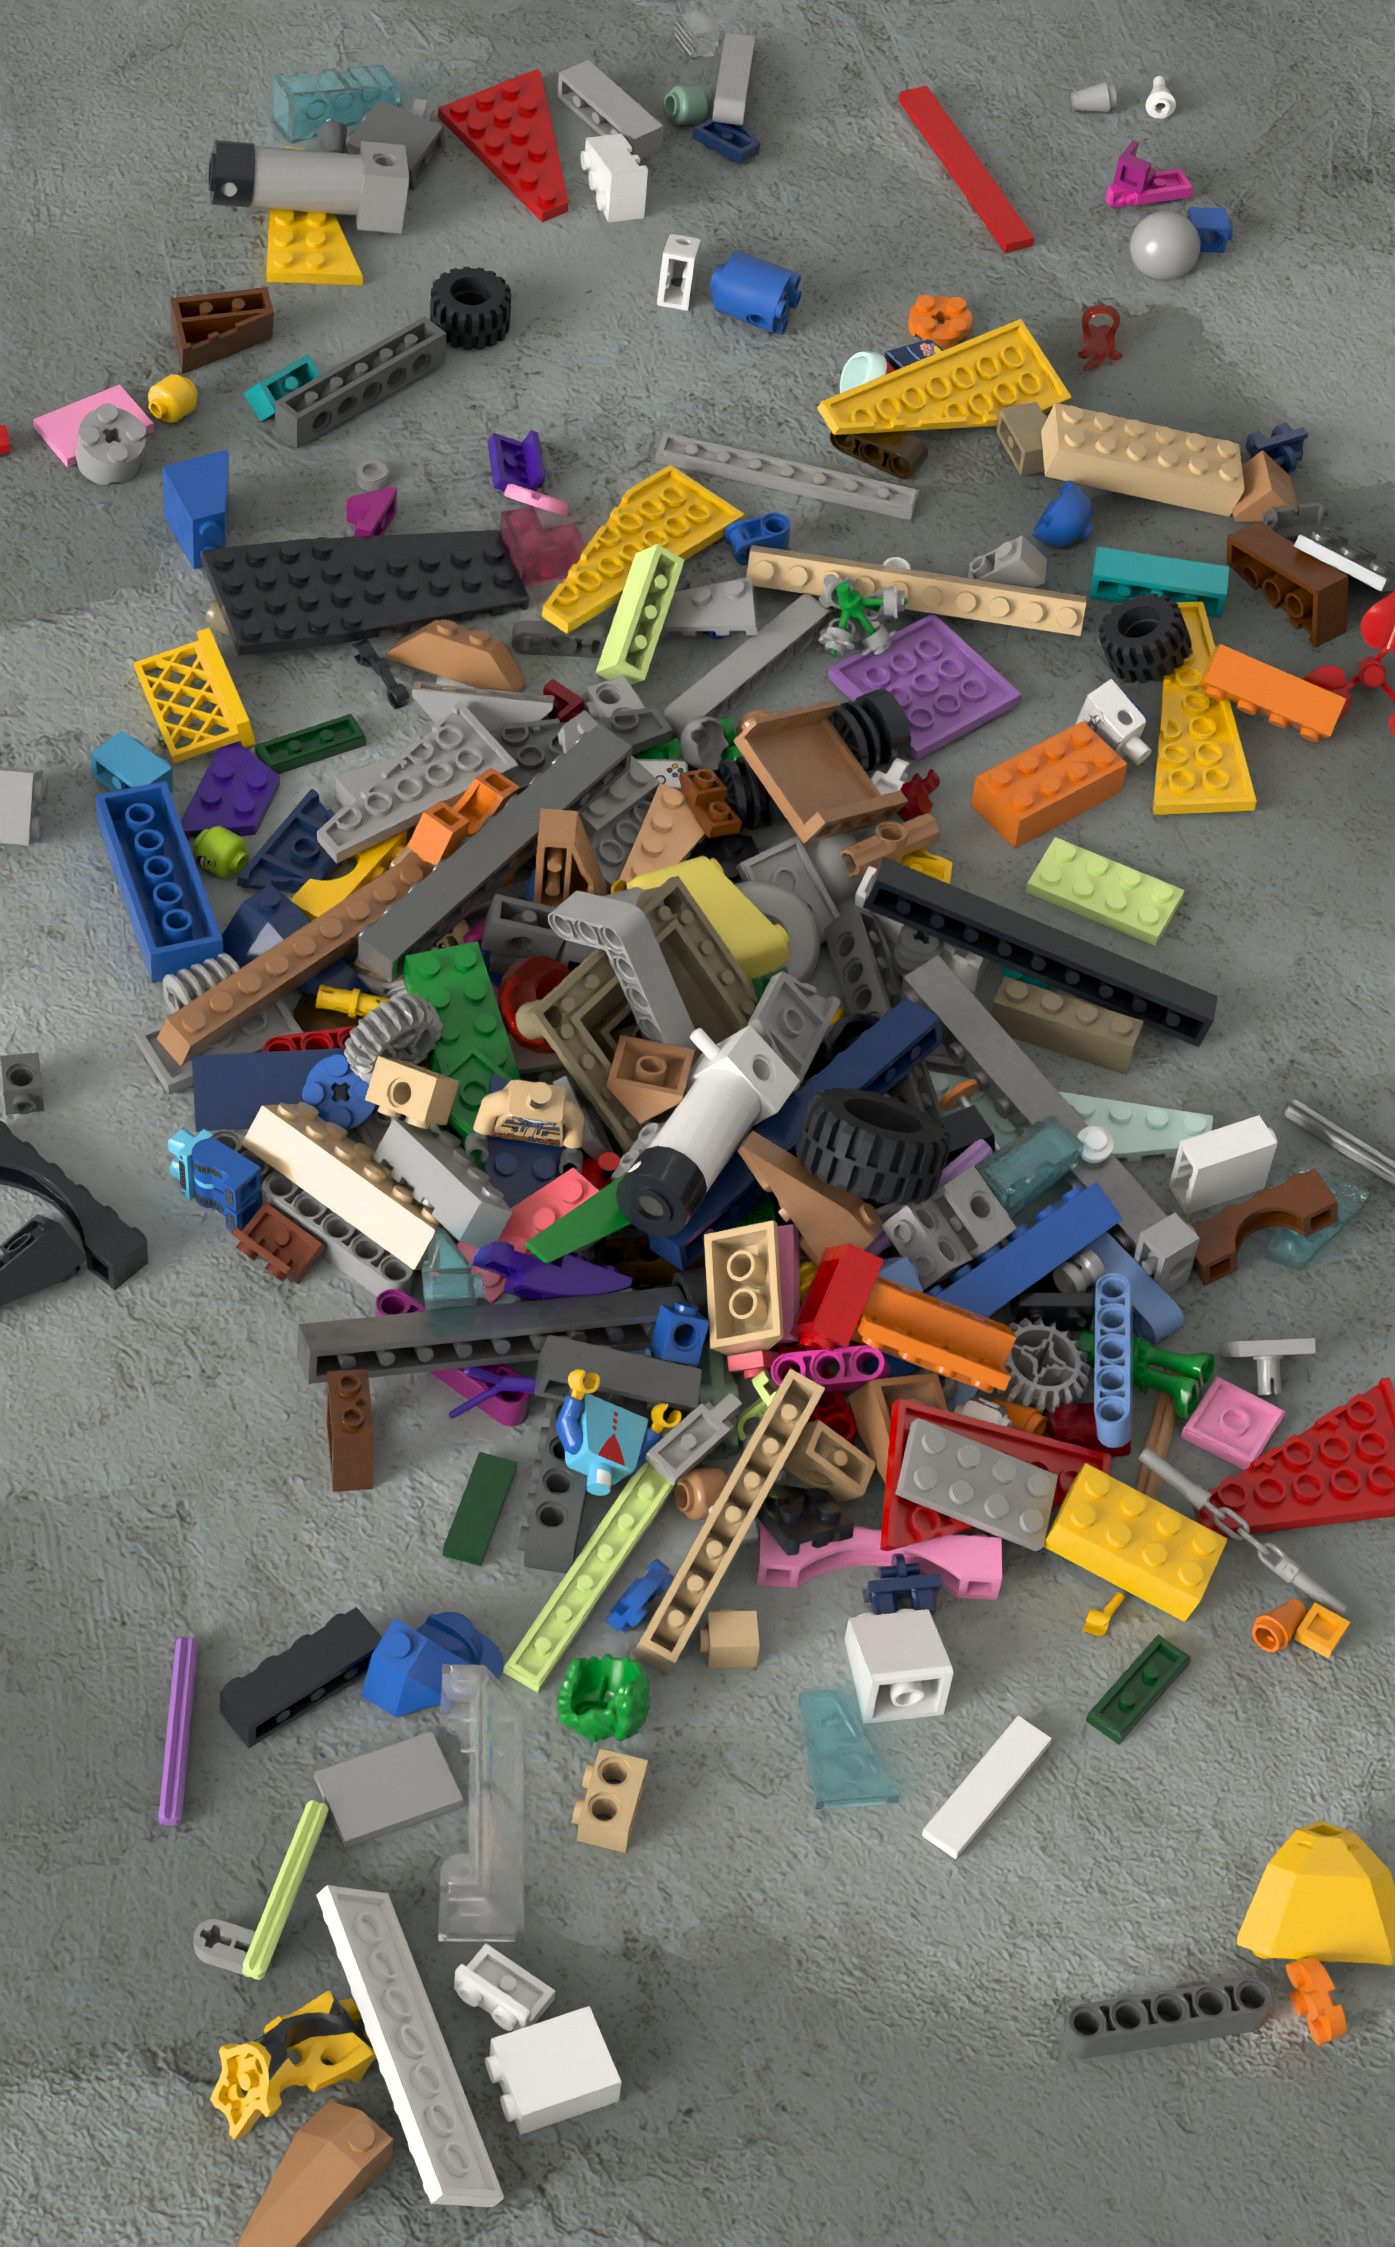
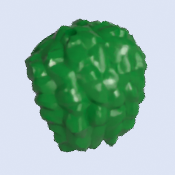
(604, 1697)

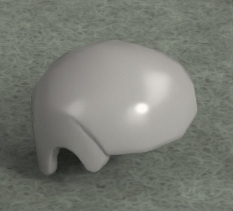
(703, 743)

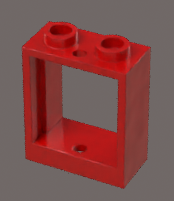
(836, 1298)

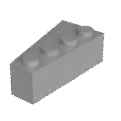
(445, 1181)

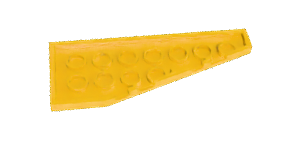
(659, 510)

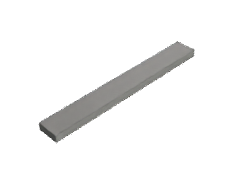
(787, 476)

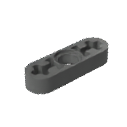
(572, 648)

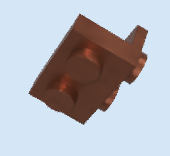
(280, 1243)

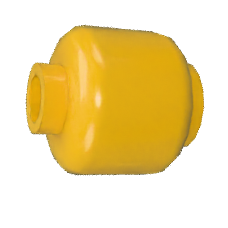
(172, 398)

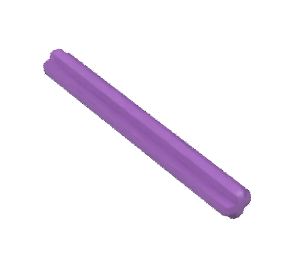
(178, 1732)

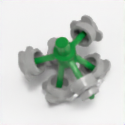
(875, 607)

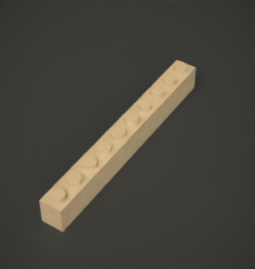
(923, 590)

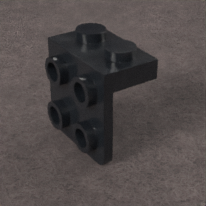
(1046, 1302)

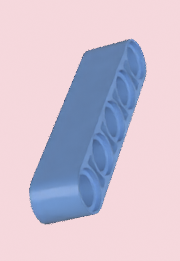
(1153, 1309)
(1113, 1360)

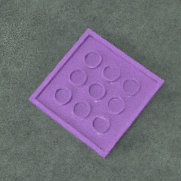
(934, 679)

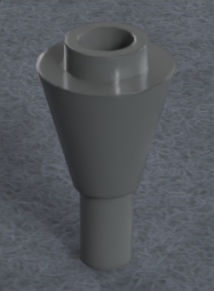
(332, 136)

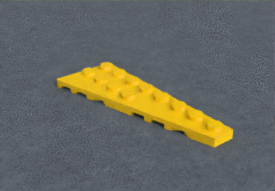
(1198, 739)

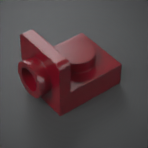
(566, 703)

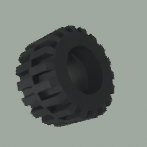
(471, 307)
(1145, 638)

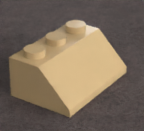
(744, 1289)

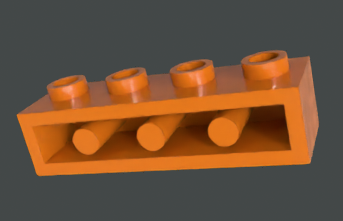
(1271, 693)

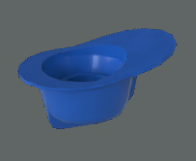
(460, 1637)

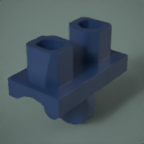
(1283, 446)
(886, 1592)

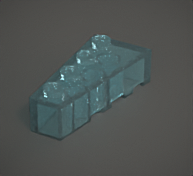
(310, 100)

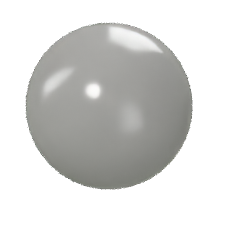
(1165, 245)
(833, 867)

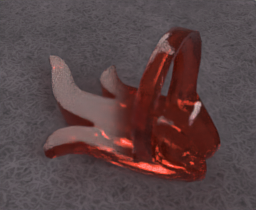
(1100, 338)

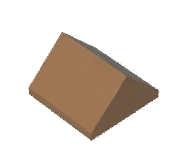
(1265, 488)
(649, 1076)

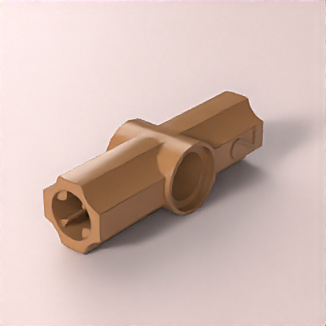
(891, 841)

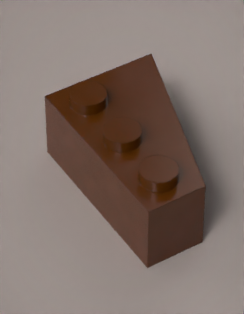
(219, 324)

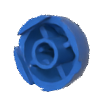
(1065, 518)

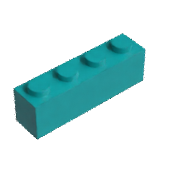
(1125, 574)

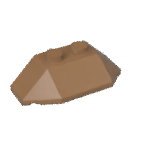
(460, 656)

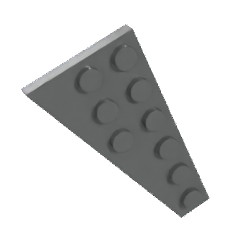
(537, 745)

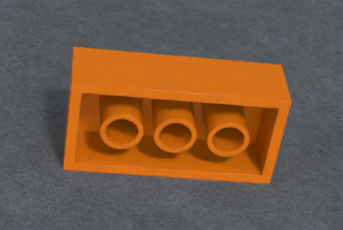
(1048, 784)

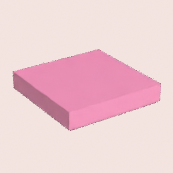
(1232, 1424)

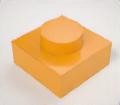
(1321, 1630)

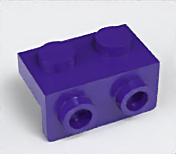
(516, 461)

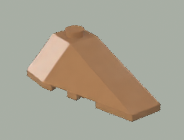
(873, 1408)
(318, 2177)

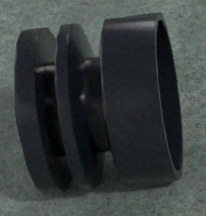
(873, 728)
(748, 795)

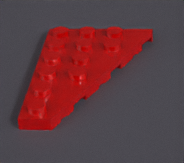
(515, 139)
(1321, 1477)
(911, 1523)

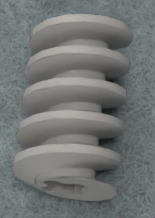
(189, 985)

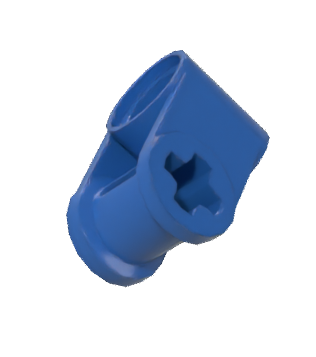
(765, 531)

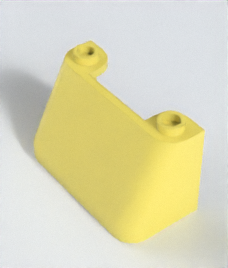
(742, 927)

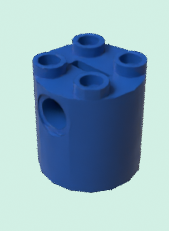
(755, 291)

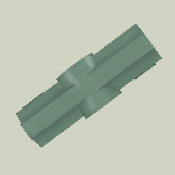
(714, 1387)

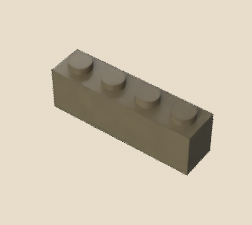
(1066, 1025)

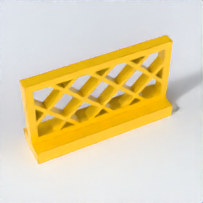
(218, 682)

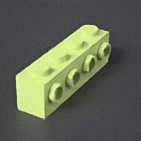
(640, 615)

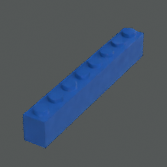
(1024, 1260)

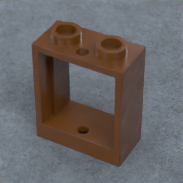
(350, 1430)

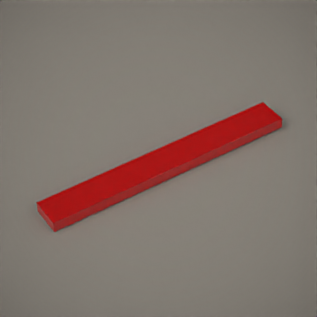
(966, 169)

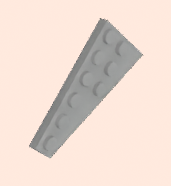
(423, 775)

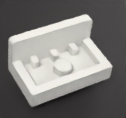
(502, 1989)

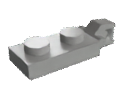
(693, 1439)

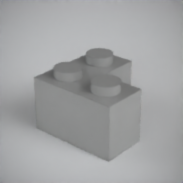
(19, 796)

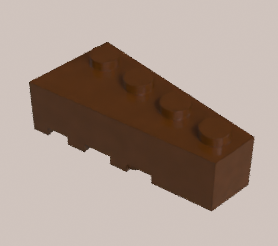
(1291, 580)

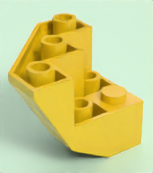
(1323, 1900)

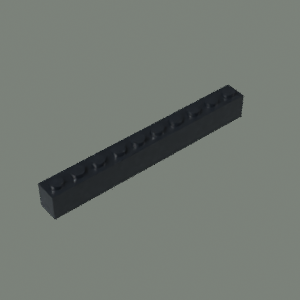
(1040, 951)

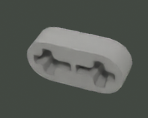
(232, 1947)

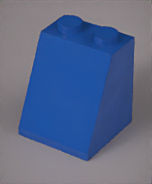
(198, 503)

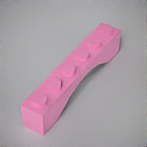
(966, 1564)

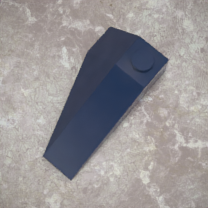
(268, 920)

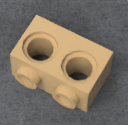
(608, 1799)

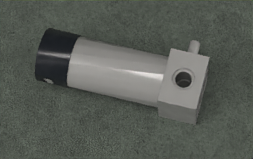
(360, 185)

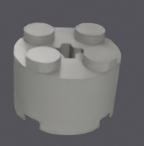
(110, 445)

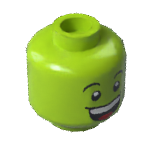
(220, 852)

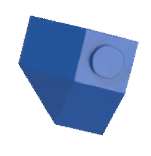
(406, 1671)

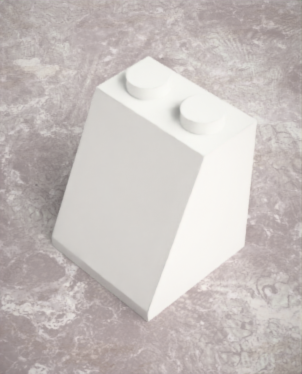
(898, 1665)

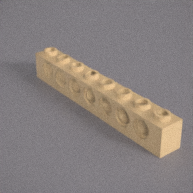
(728, 1521)

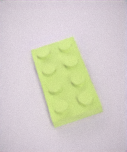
(1105, 891)

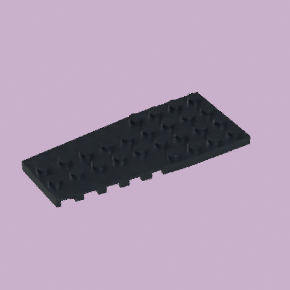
(356, 586)

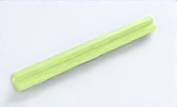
(285, 1890)

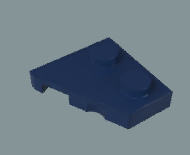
(728, 140)

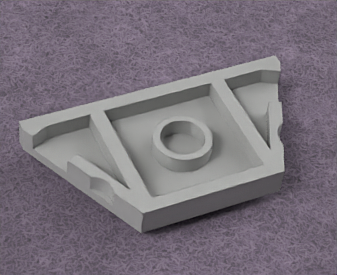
(793, 1021)

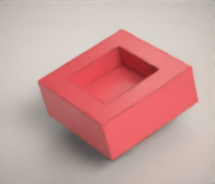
(751, 1363)

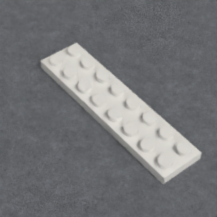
(410, 2048)

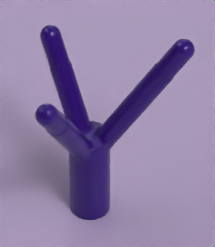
(501, 1382)

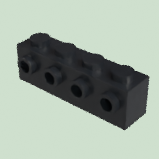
(299, 1677)

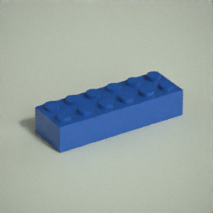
(158, 879)

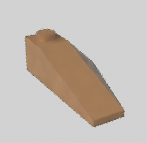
(817, 1209)

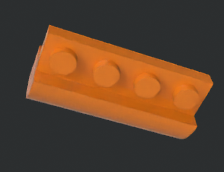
(936, 1335)

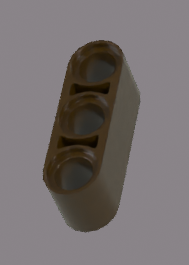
(888, 451)
(638, 1261)

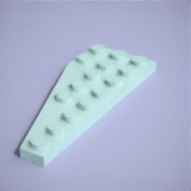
(1134, 1127)

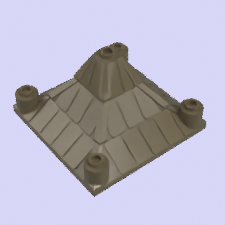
(590, 1010)

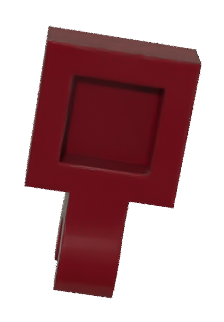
(917, 795)

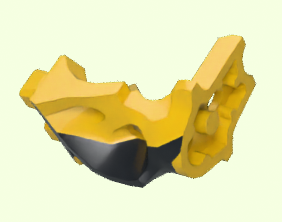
(262, 2066)

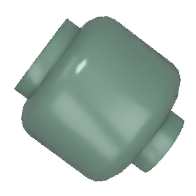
(687, 105)

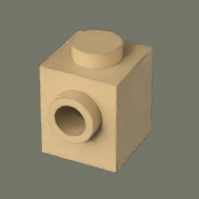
(730, 1639)

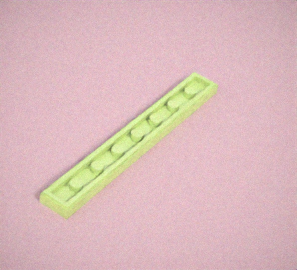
(589, 1577)

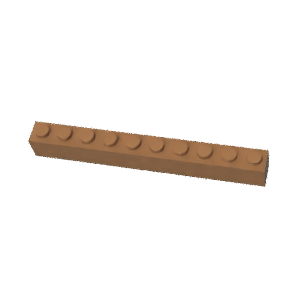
(286, 964)

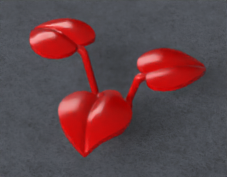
(1378, 632)

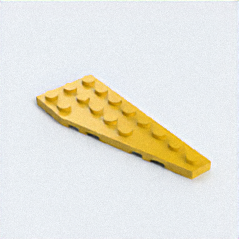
(952, 387)

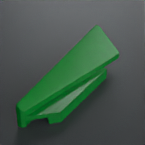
(581, 1226)

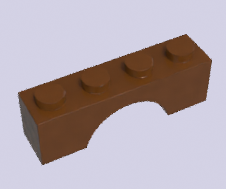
(1298, 1205)

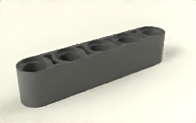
(1152, 2031)

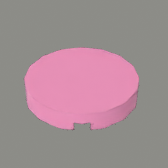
(537, 499)

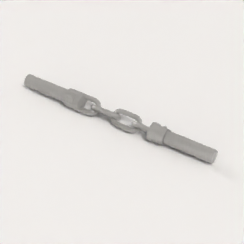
(1286, 1567)

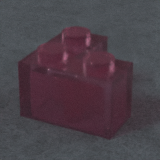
(539, 552)

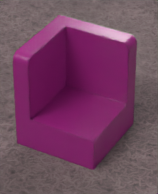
(1132, 171)

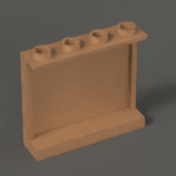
(814, 773)

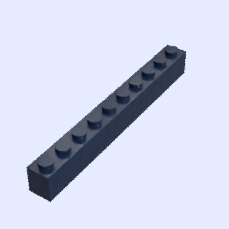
(870, 1064)

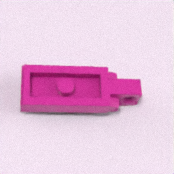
(1164, 187)

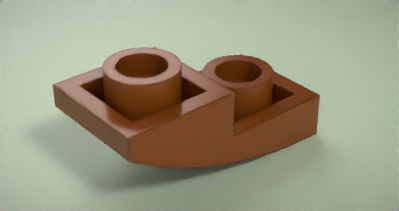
(707, 802)

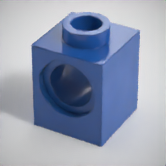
(1212, 228)
(688, 1346)

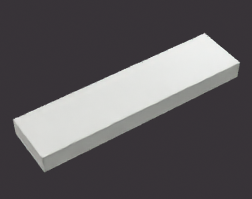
(986, 1787)

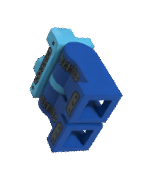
(216, 1177)

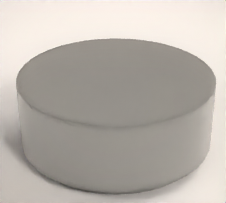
(372, 475)

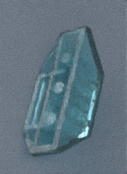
(450, 1276)

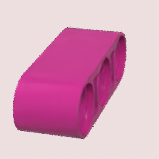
(850, 1364)

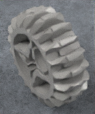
(395, 1029)
(1060, 1370)

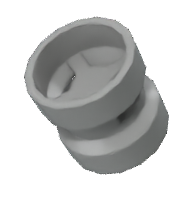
(1079, 1273)

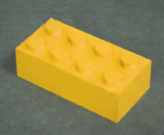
(1135, 1542)

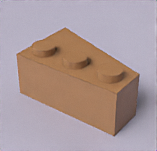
(564, 859)

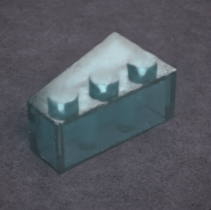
(1031, 1164)

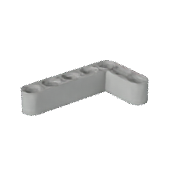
(635, 959)

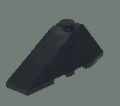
(37, 1258)

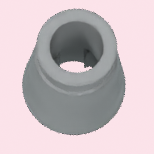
(1095, 98)

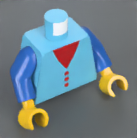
(603, 1437)

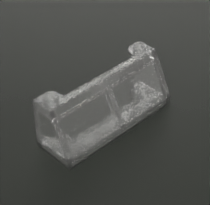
(485, 1888)

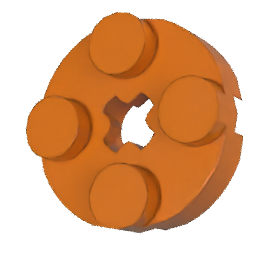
(931, 309)
(1314, 1999)

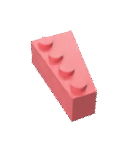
(531, 1218)

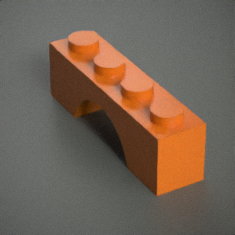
(445, 827)

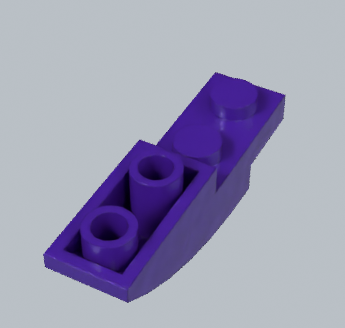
(536, 1280)

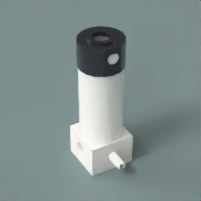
(726, 1095)

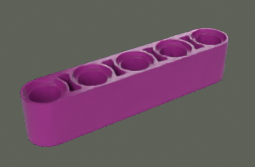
(507, 1413)

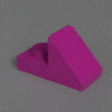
(372, 511)

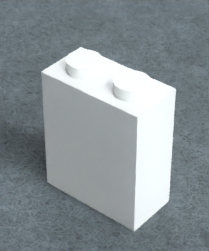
(1223, 1164)
(553, 2070)

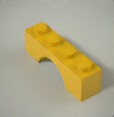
(321, 895)

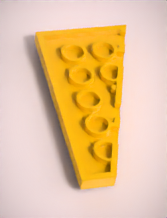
(309, 249)

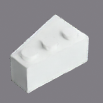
(615, 177)

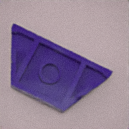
(232, 793)

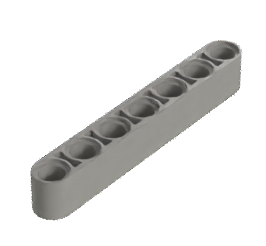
(751, 664)
(325, 1225)

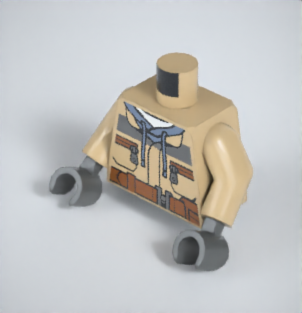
(533, 1115)

